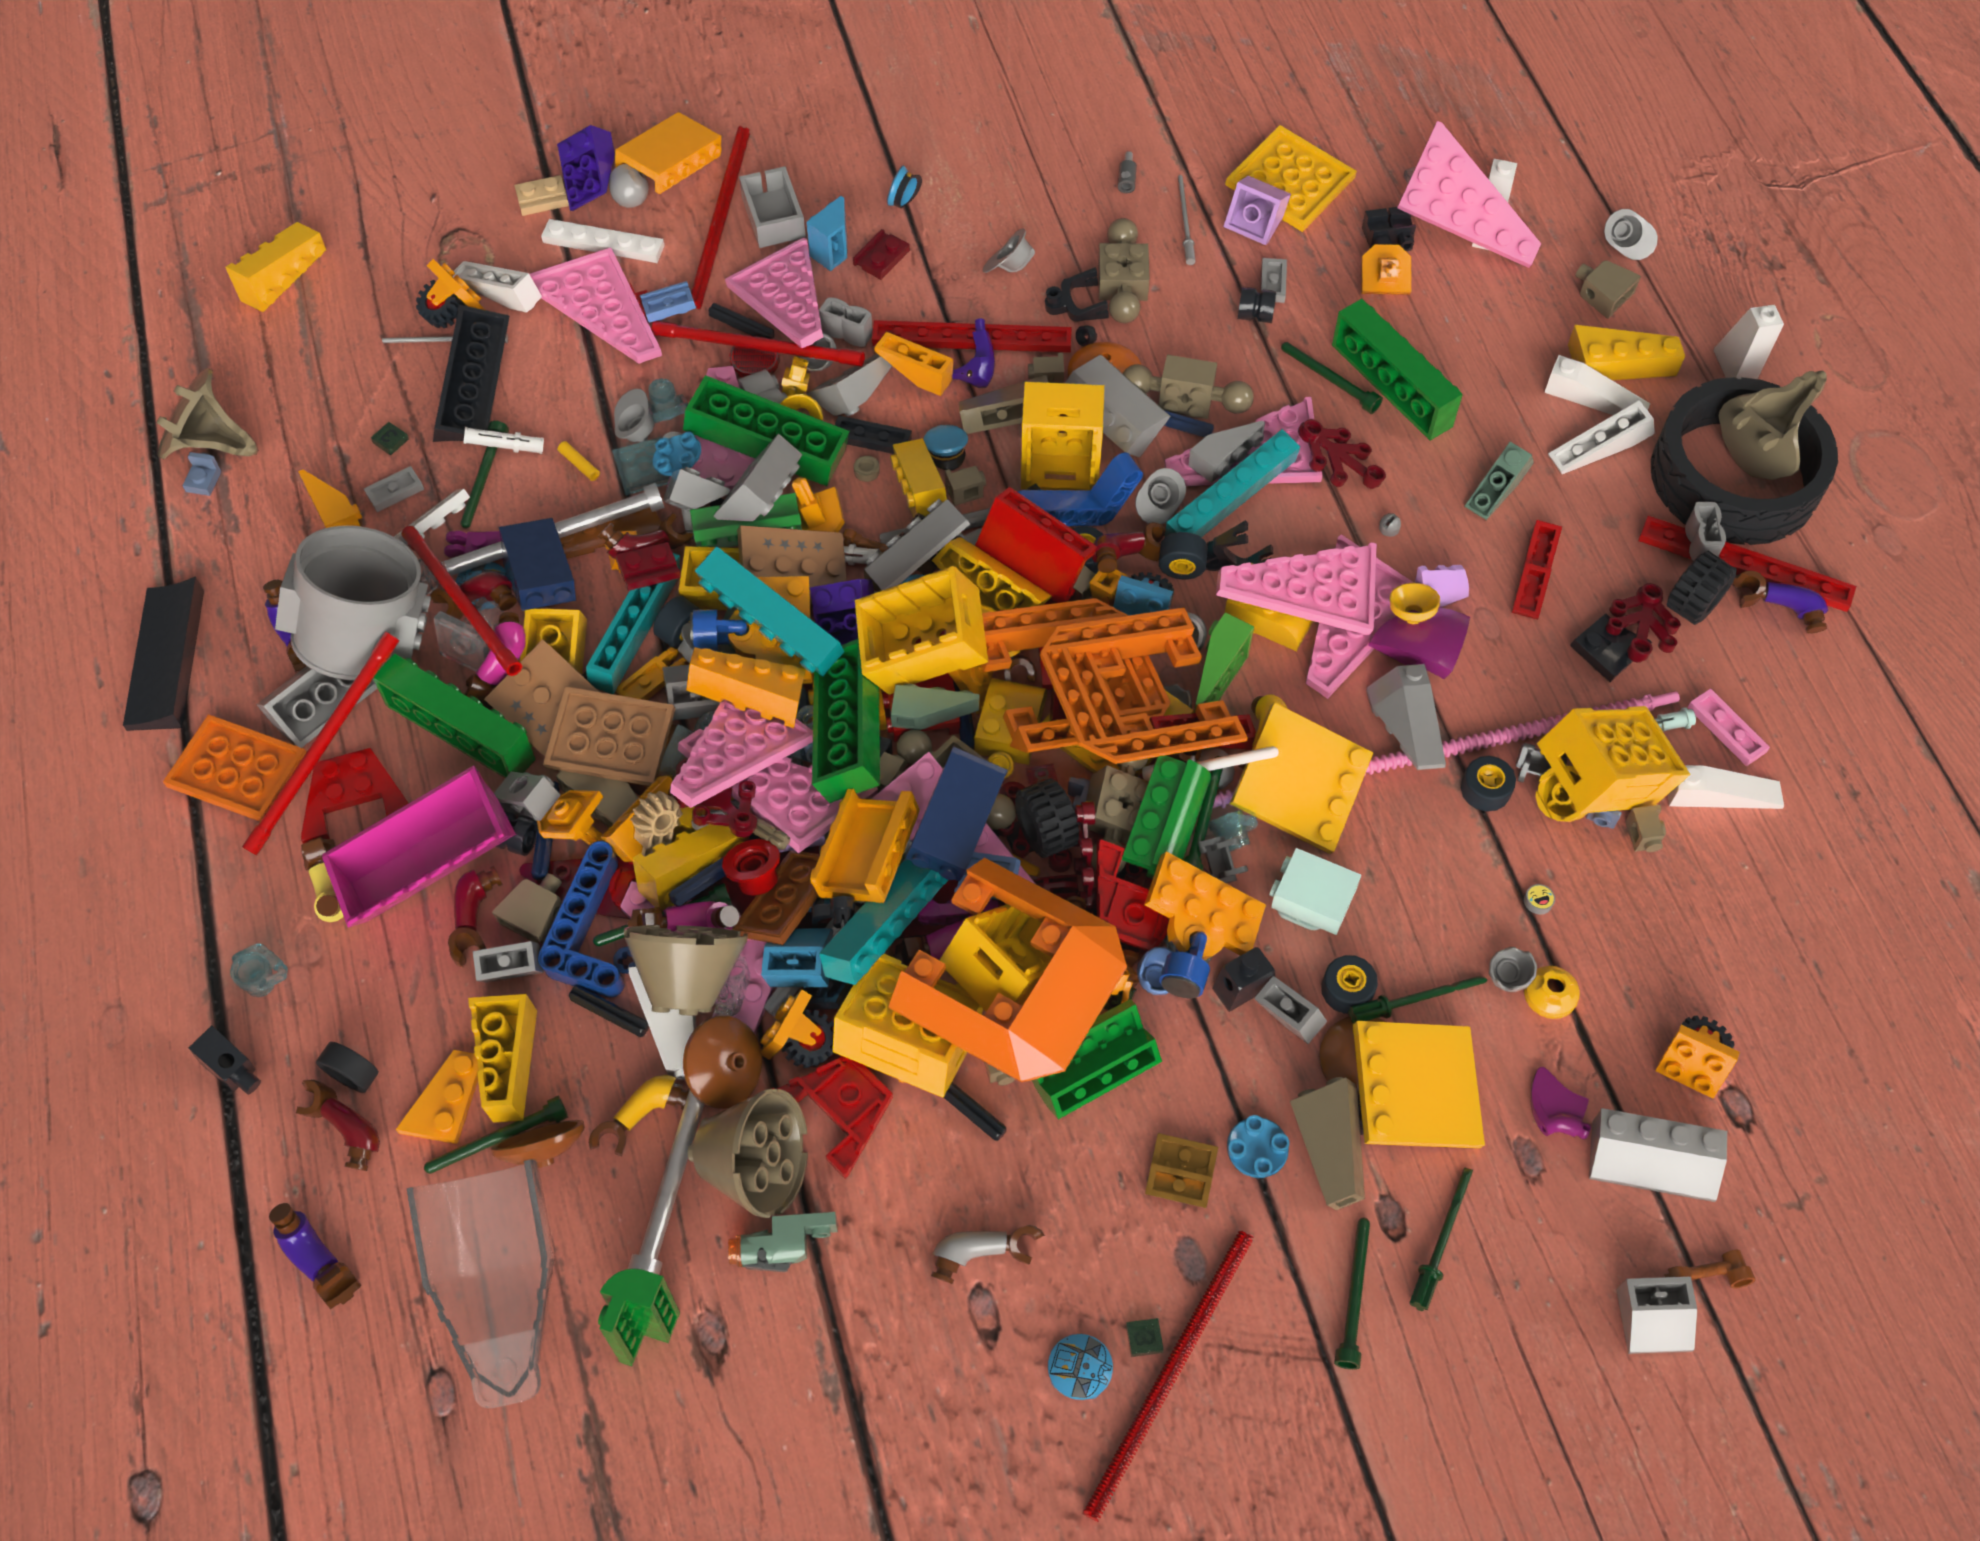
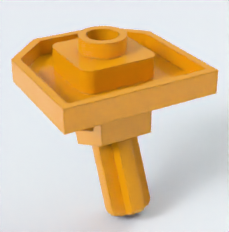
(1386, 270)
(818, 510)
(571, 817)

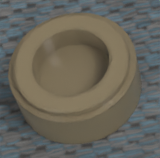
(866, 468)

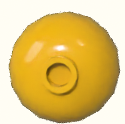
(1553, 798)

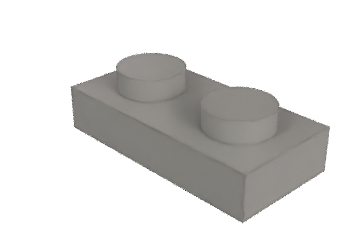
(1274, 277)
(394, 489)

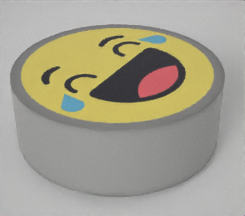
(1539, 899)

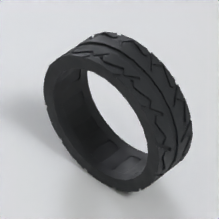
(1742, 517)

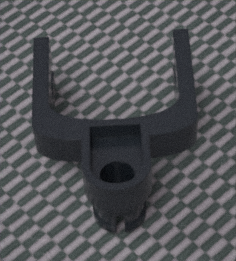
(1060, 300)
(1220, 556)
(839, 908)

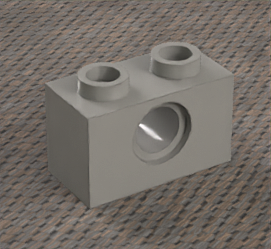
(527, 795)
(507, 962)

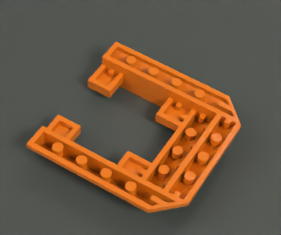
(1031, 628)
(1088, 652)
(1061, 1008)

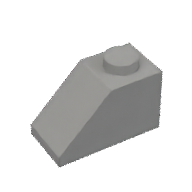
(1291, 1009)

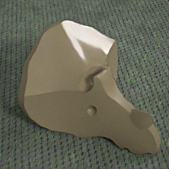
(202, 423)
(1764, 426)

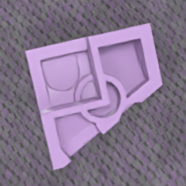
(1448, 581)

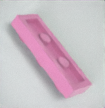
(1728, 727)

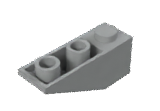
(1220, 450)

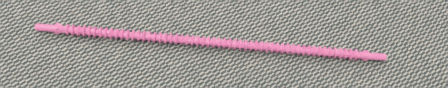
(1491, 738)

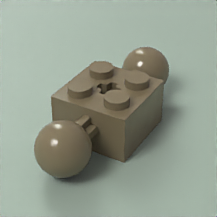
(1123, 271)
(1189, 387)
(916, 743)
(1116, 803)

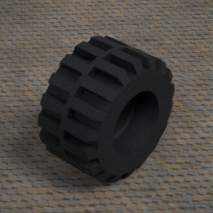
(1701, 587)
(1047, 818)

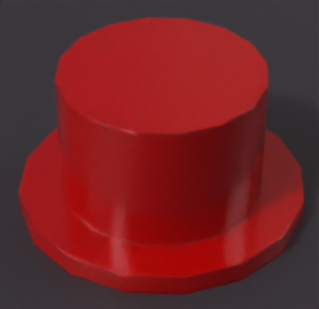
(753, 866)

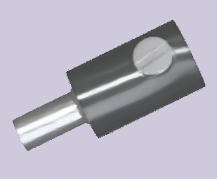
(1127, 174)

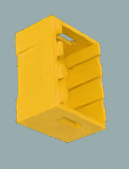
(1058, 453)
(915, 610)
(1618, 756)
(996, 956)
(888, 1041)

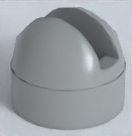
(1393, 528)

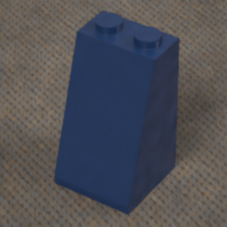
(536, 564)
(956, 814)

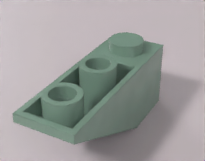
(1500, 481)
(925, 707)

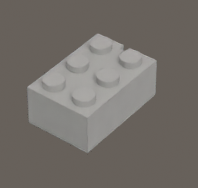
(772, 214)

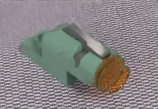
(784, 1245)

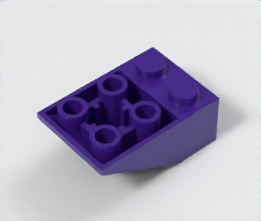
(586, 164)
(835, 607)

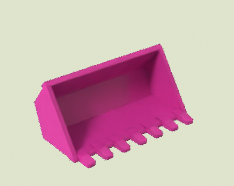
(416, 846)

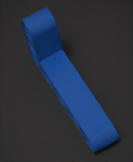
(1096, 505)
(580, 924)

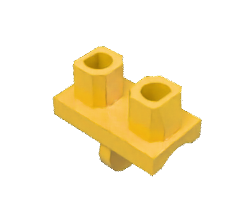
(795, 378)

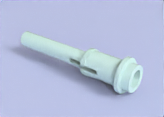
(1674, 720)

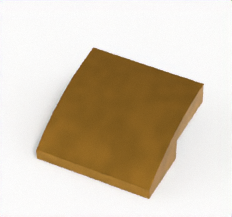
(1181, 1170)

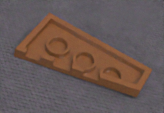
(587, 540)

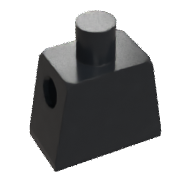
(1247, 976)
(225, 1061)

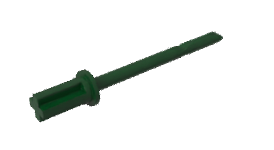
(1383, 1007)
(1429, 1273)

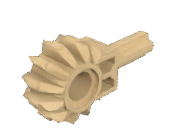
(655, 820)

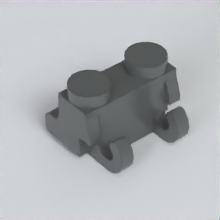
(1533, 761)
(1220, 859)

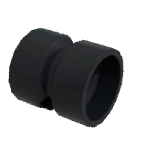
(1257, 304)
(525, 836)

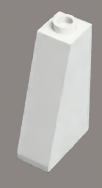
(1749, 342)
(668, 1029)

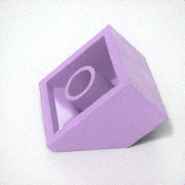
(1256, 209)

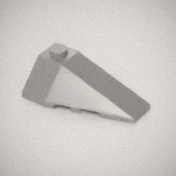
(851, 388)
(1408, 709)

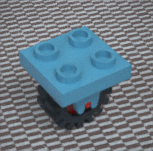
(1143, 594)

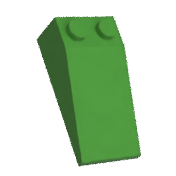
(1225, 656)

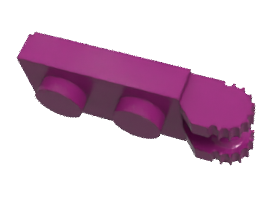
(471, 540)
(946, 913)

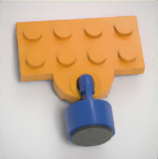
(746, 639)
(1202, 921)

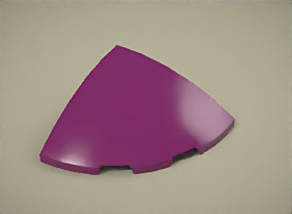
(1429, 642)

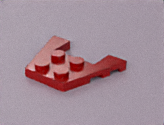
(347, 783)
(1123, 902)
(851, 1099)

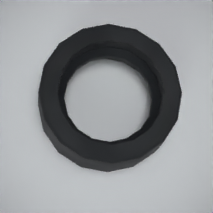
(347, 1067)

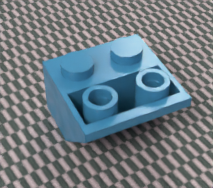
(828, 235)
(798, 960)

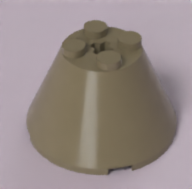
(685, 965)
(754, 1152)

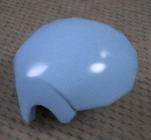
(1150, 969)

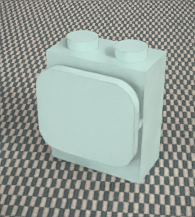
(1314, 892)

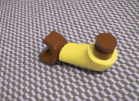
(326, 902)

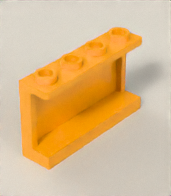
(670, 150)
(864, 847)

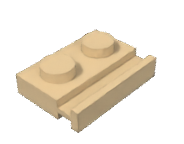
(541, 195)

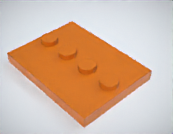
(234, 767)

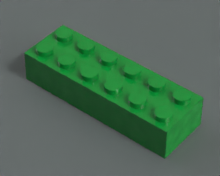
(1396, 369)
(751, 422)
(454, 717)
(845, 728)

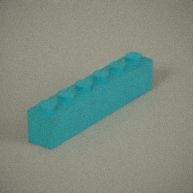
(1236, 486)
(769, 611)
(627, 634)
(879, 924)

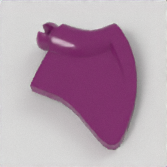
(1557, 1107)

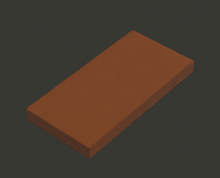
(779, 911)

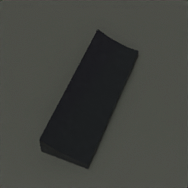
(471, 373)
(164, 657)

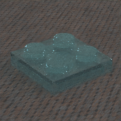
(636, 466)

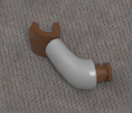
(963, 1246)

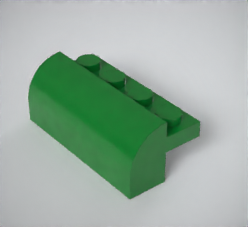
(724, 534)
(1167, 812)
(1109, 1056)
(635, 1308)

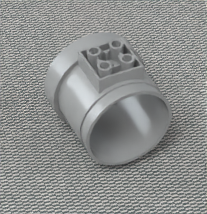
(347, 592)

